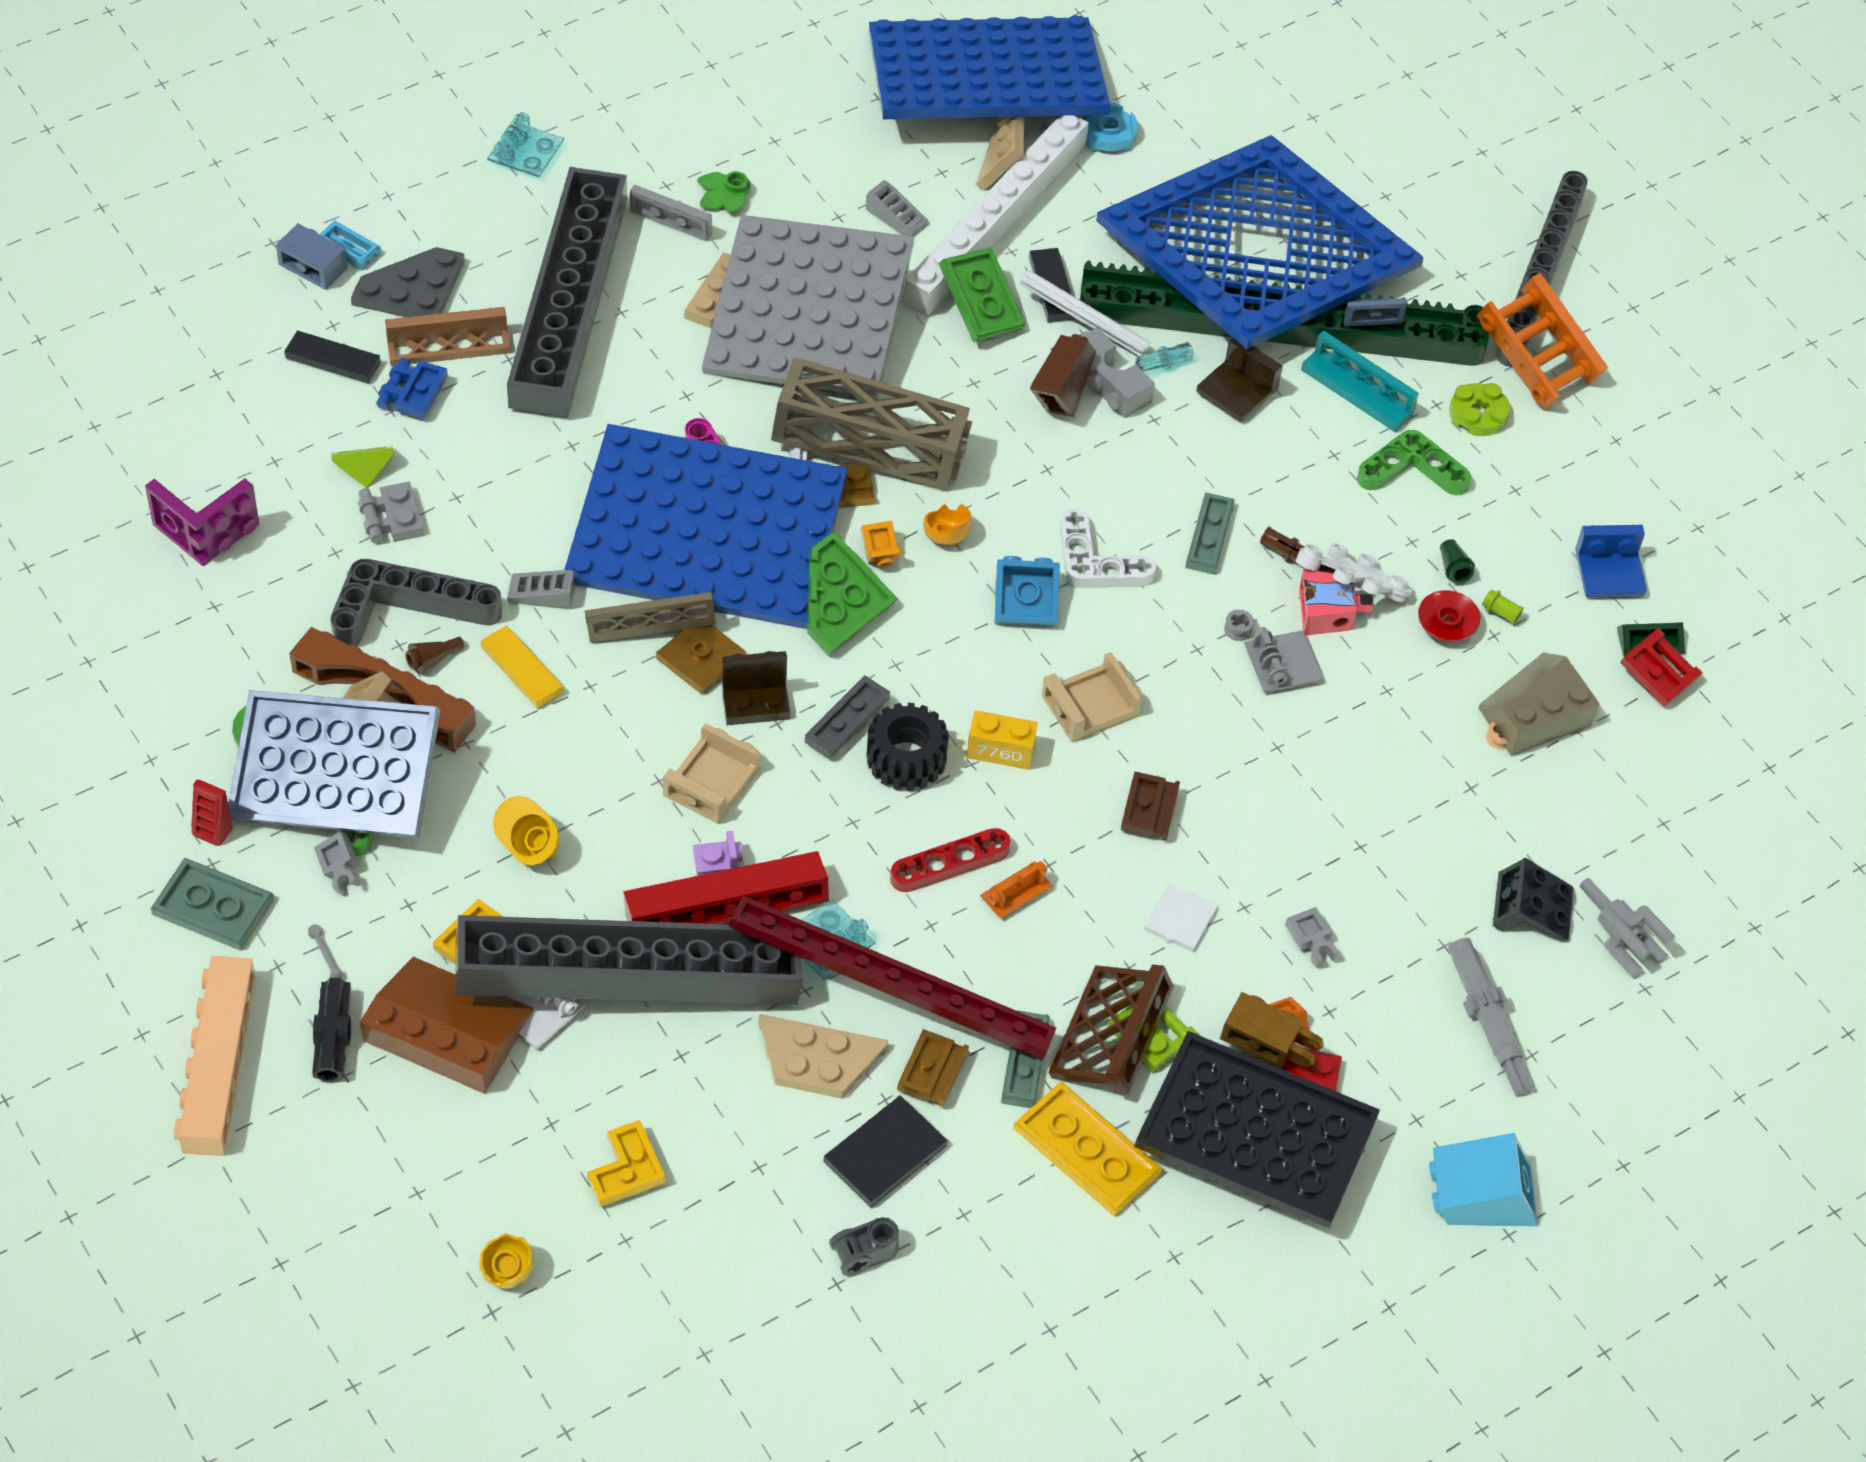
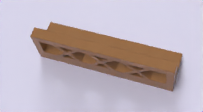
(446, 331)

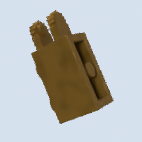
(1269, 1032)

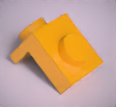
(880, 543)

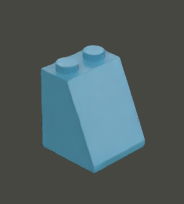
(1484, 1183)

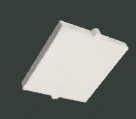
(1180, 917)

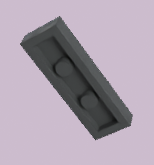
(847, 717)

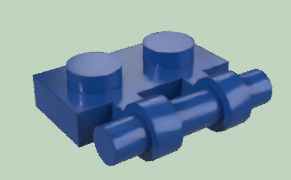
(418, 393)

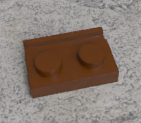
(1150, 805)

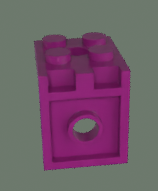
(212, 528)

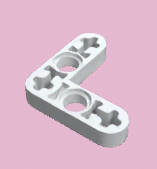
(1093, 566)

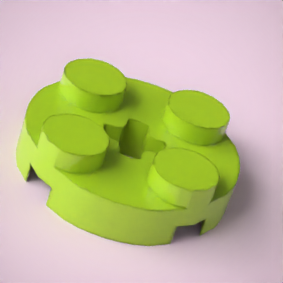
(1479, 395)

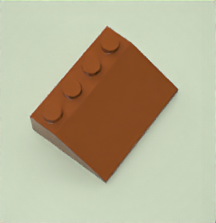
(443, 1031)

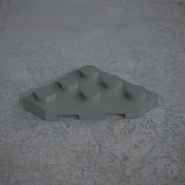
(412, 285)

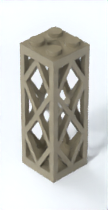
(889, 427)

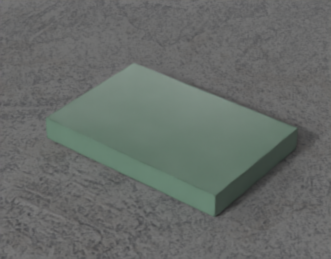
(212, 903)

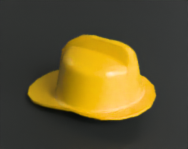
(526, 830)

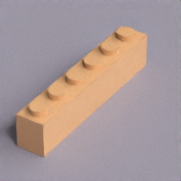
(216, 1056)

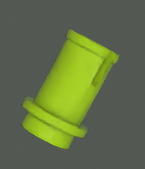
(1502, 606)

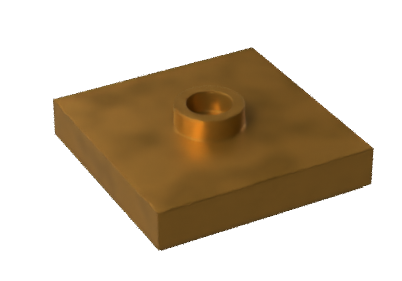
(698, 656)

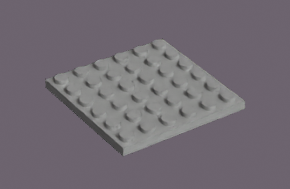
(808, 297)

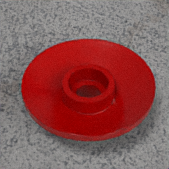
(1449, 606)

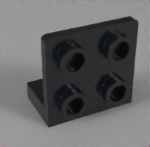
(1533, 895)

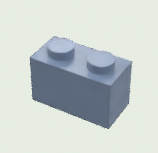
(311, 256)

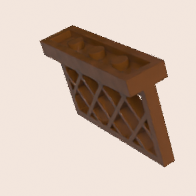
(1137, 1027)

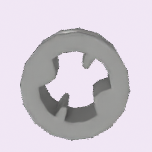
(1235, 618)

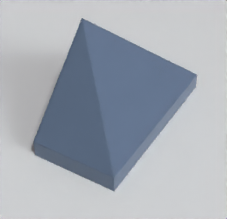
(1374, 312)

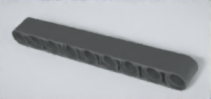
(1550, 245)

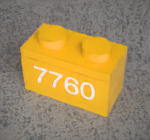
(1002, 739)

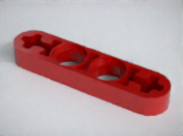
(948, 856)

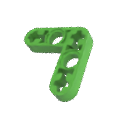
(1410, 455)

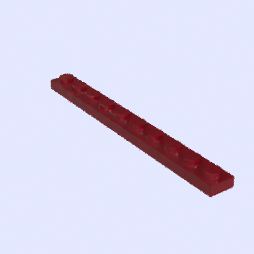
(892, 977)

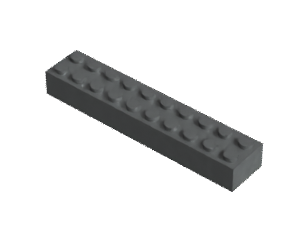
(567, 292)
(621, 961)

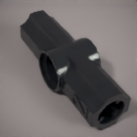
(332, 1030)

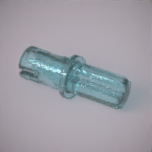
(1165, 357)

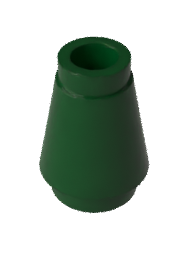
(1456, 562)

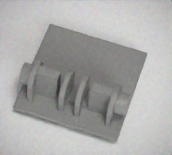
(1282, 660)

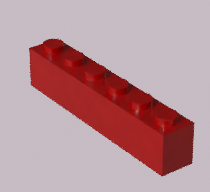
(715, 896)

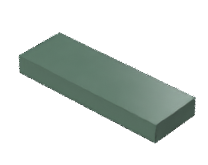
(1210, 533)
(1022, 1074)

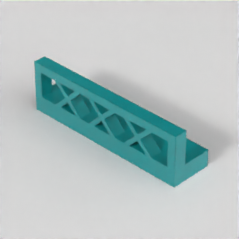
(1359, 386)

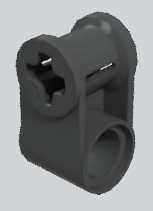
(860, 1249)

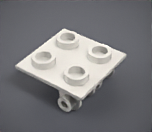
(547, 1017)

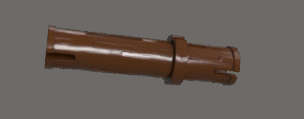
(1286, 546)

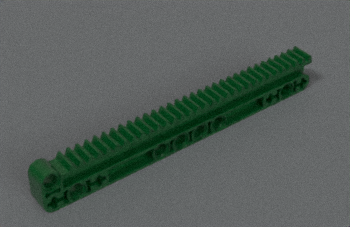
(1424, 334)

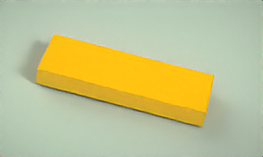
(521, 666)

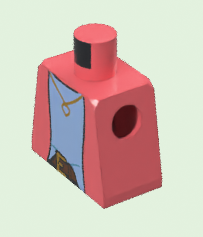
(1328, 604)

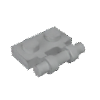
(400, 509)

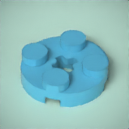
(1114, 139)

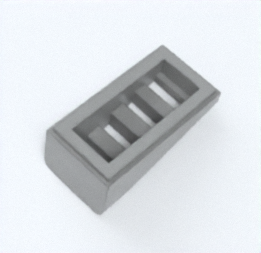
(886, 194)
(553, 597)

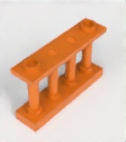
(1561, 325)

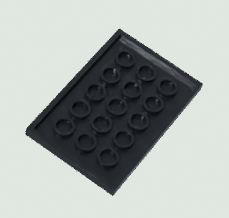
(1257, 1129)

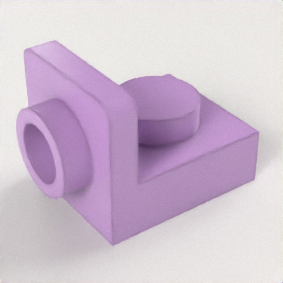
(717, 855)

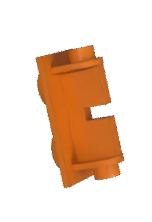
(1017, 889)

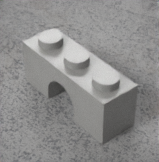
(1122, 389)

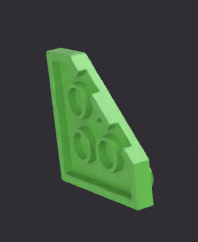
(841, 594)

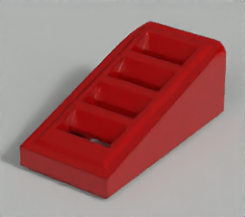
(210, 813)

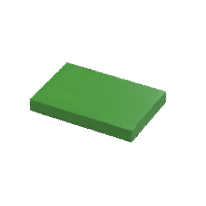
(982, 294)

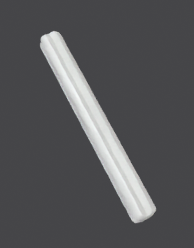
(1084, 313)

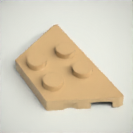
(817, 1056)

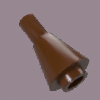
(426, 654)

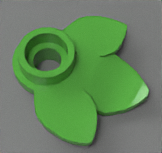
(724, 190)

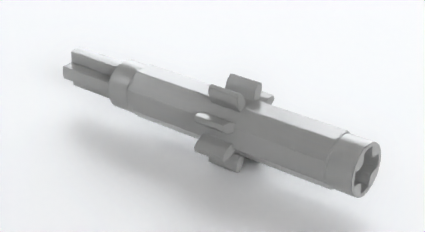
(1486, 1005)

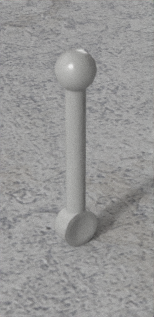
(315, 933)

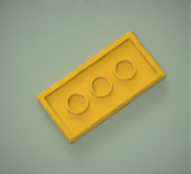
(1087, 1148)

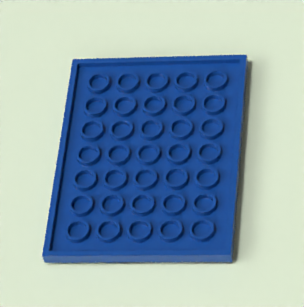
(987, 68)
(703, 519)

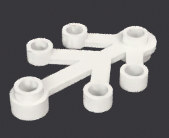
(1350, 572)

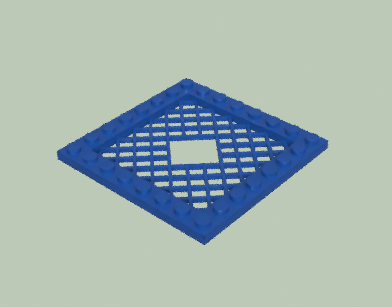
(1387, 252)

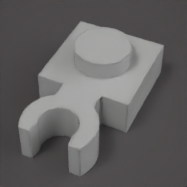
(336, 859)
(1312, 932)

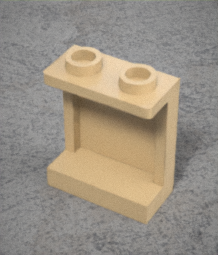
(1092, 699)
(712, 774)

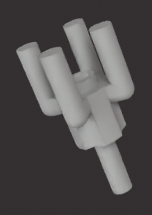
(1628, 929)

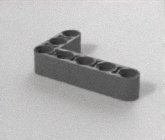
(410, 589)

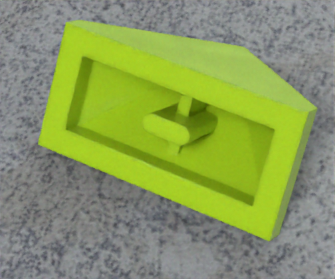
(363, 463)

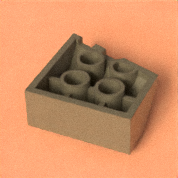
(1540, 704)

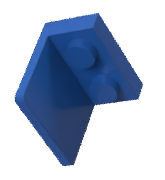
(1611, 560)

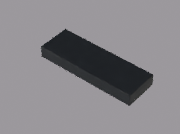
(1049, 266)
(332, 356)

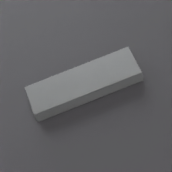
(670, 212)

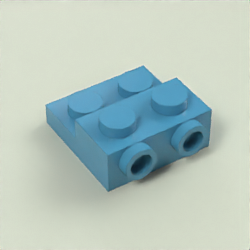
(1027, 591)

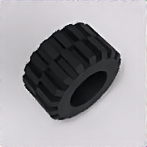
(912, 726)

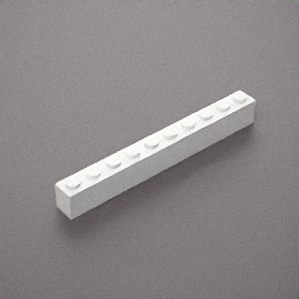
(998, 208)

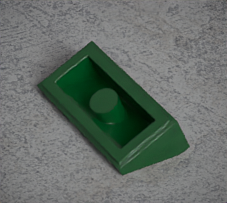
(1633, 634)

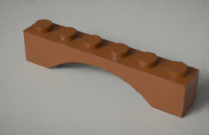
(330, 661)

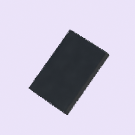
(885, 1151)

